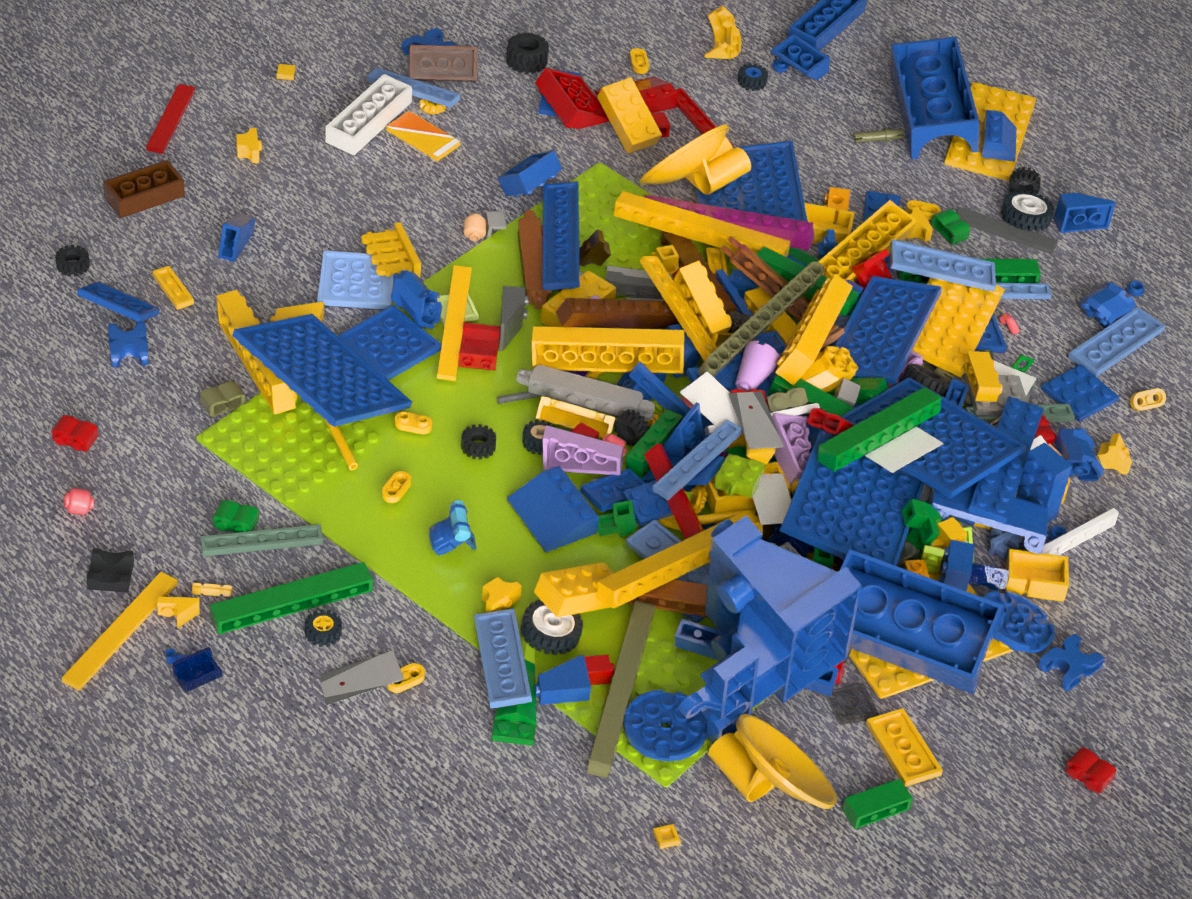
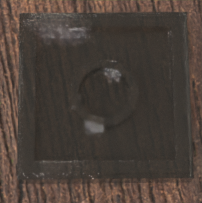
(852, 704)

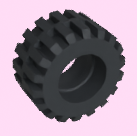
(527, 53)
(927, 378)

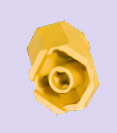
(830, 368)

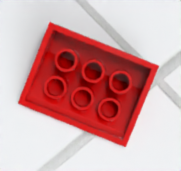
(656, 93)
(571, 99)

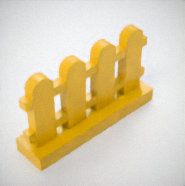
(391, 251)

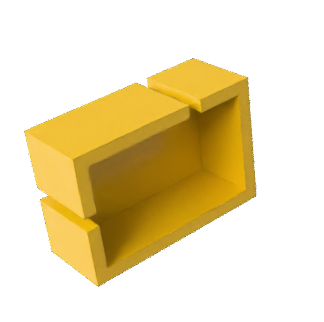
(823, 219)
(1037, 575)

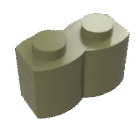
(222, 398)
(782, 401)

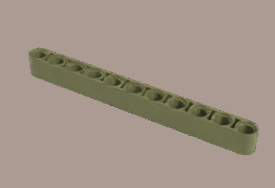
(762, 319)
(621, 689)

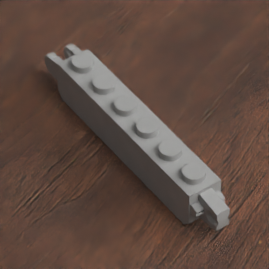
(584, 391)

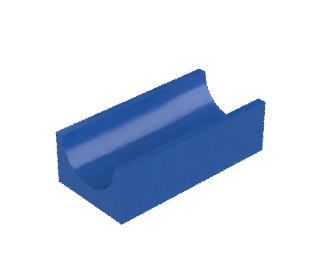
(933, 92)
(921, 622)

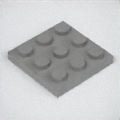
(1010, 387)

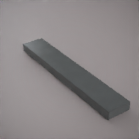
(1007, 231)

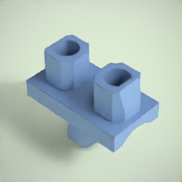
(1001, 540)

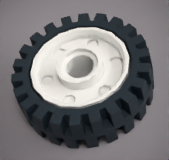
(1027, 210)
(548, 631)

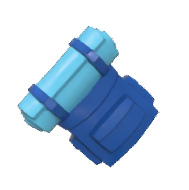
(452, 530)

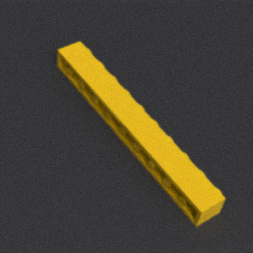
(694, 225)
(661, 567)

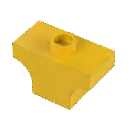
(248, 145)
(922, 228)
(668, 257)
(1115, 455)
(500, 595)

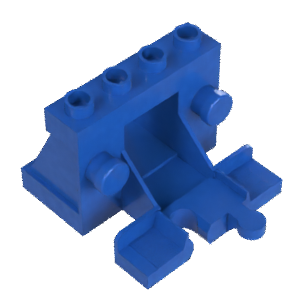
(778, 620)

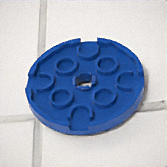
(1032, 628)
(644, 732)

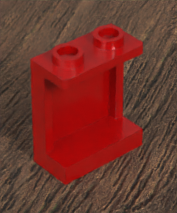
(872, 266)
(479, 346)

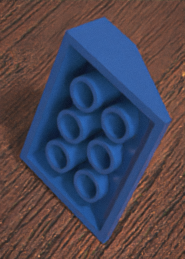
(554, 510)

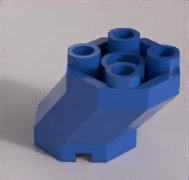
(416, 299)
(1107, 303)
(1078, 450)

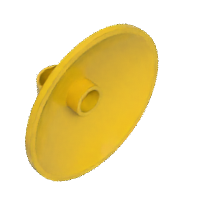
(705, 162)
(764, 758)

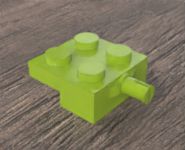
(739, 476)

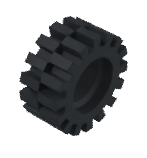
(1025, 175)
(70, 253)
(631, 426)
(478, 449)

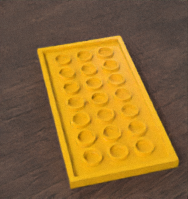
(1015, 107)
(956, 324)

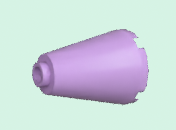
(756, 365)

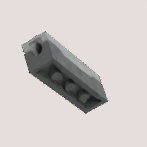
(632, 283)

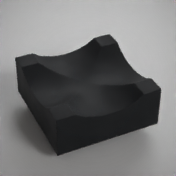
(110, 571)

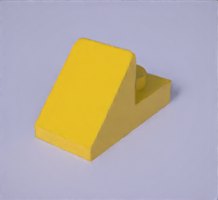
(182, 607)

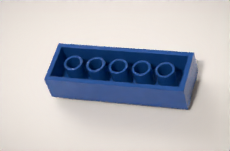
(826, 21)

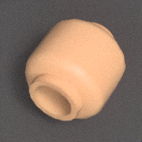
(475, 227)

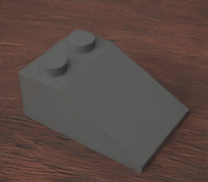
(512, 313)

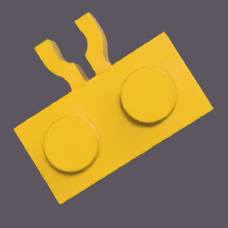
(949, 530)

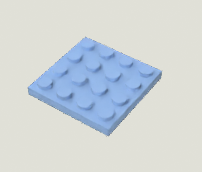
(352, 281)

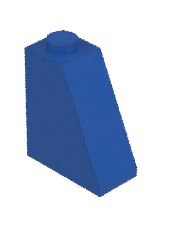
(235, 236)
(564, 683)

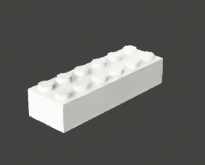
(368, 114)

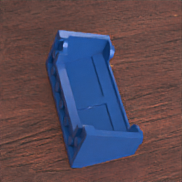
(1024, 519)

